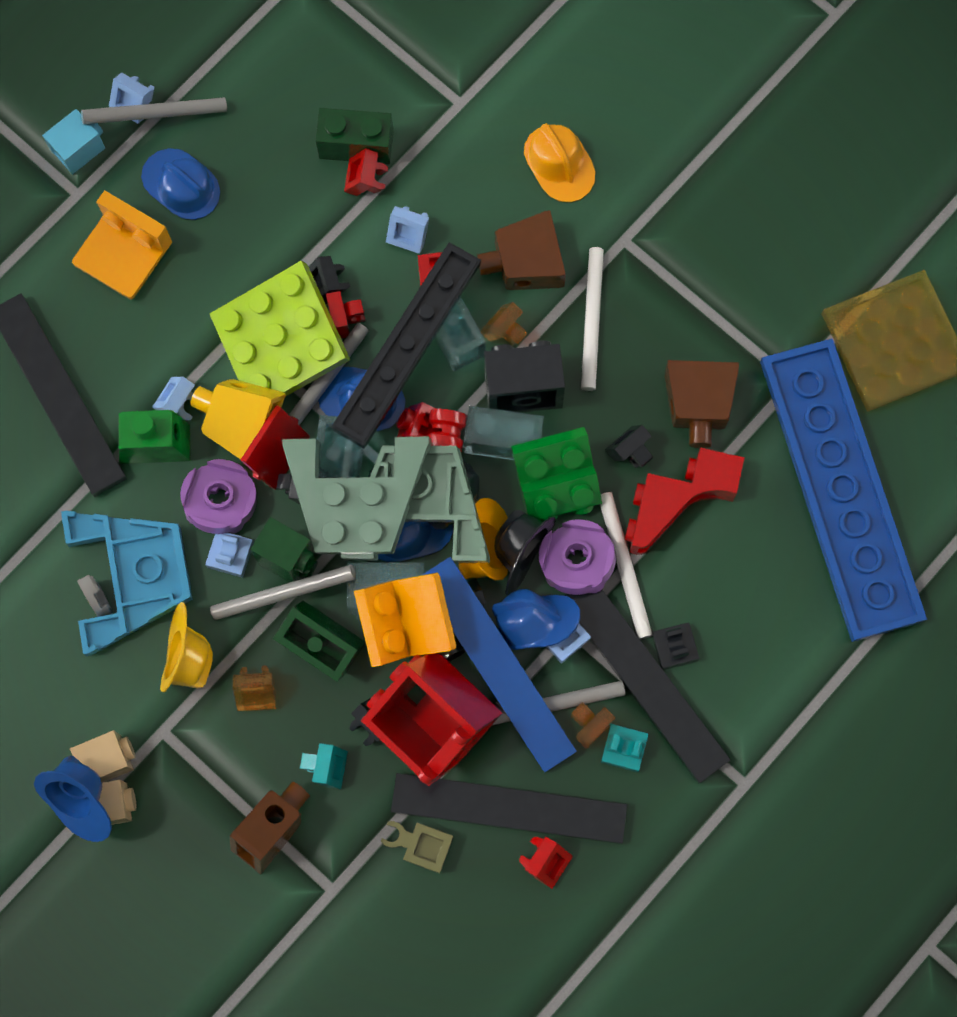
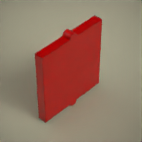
(266, 452)

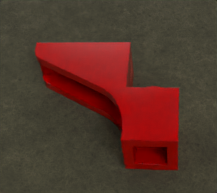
(664, 499)

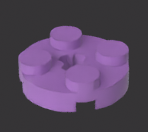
(207, 480)
(582, 577)

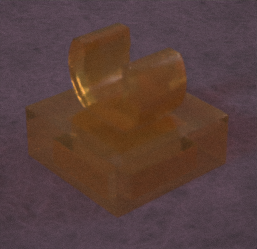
(504, 325)
(254, 690)
(592, 725)

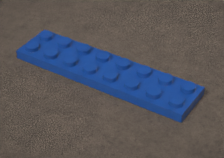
(842, 490)

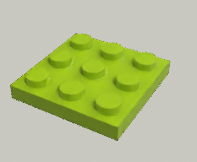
(280, 332)

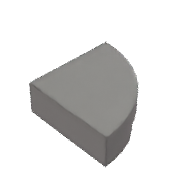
(95, 595)

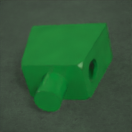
(151, 437)

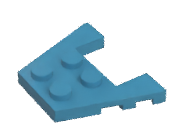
(145, 571)

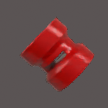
(447, 427)

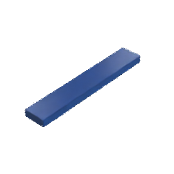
(502, 670)

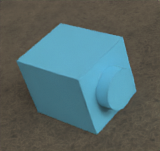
(74, 142)

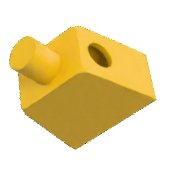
(235, 412)

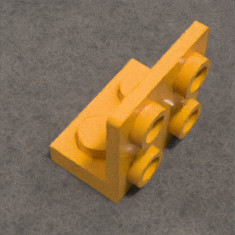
(122, 247)
(405, 618)

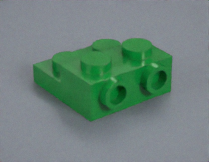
(557, 475)

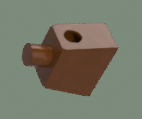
(526, 255)
(700, 397)
(258, 839)

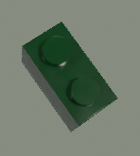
(348, 132)
(284, 552)
(319, 640)

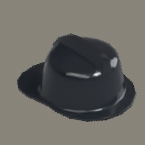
(518, 544)

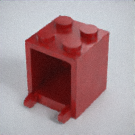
(439, 728)

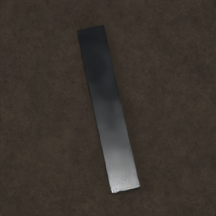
(406, 345)
(59, 396)
(650, 685)
(510, 808)

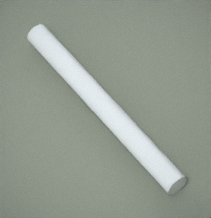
(592, 319)
(625, 566)

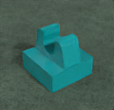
(624, 748)
(326, 766)

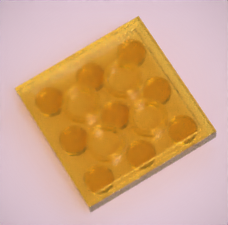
(894, 340)

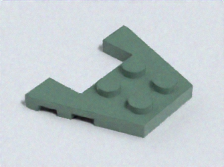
(440, 497)
(355, 512)

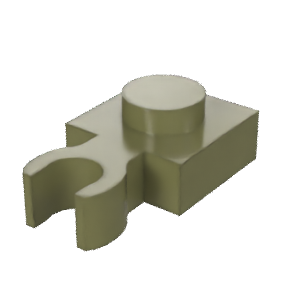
(424, 846)

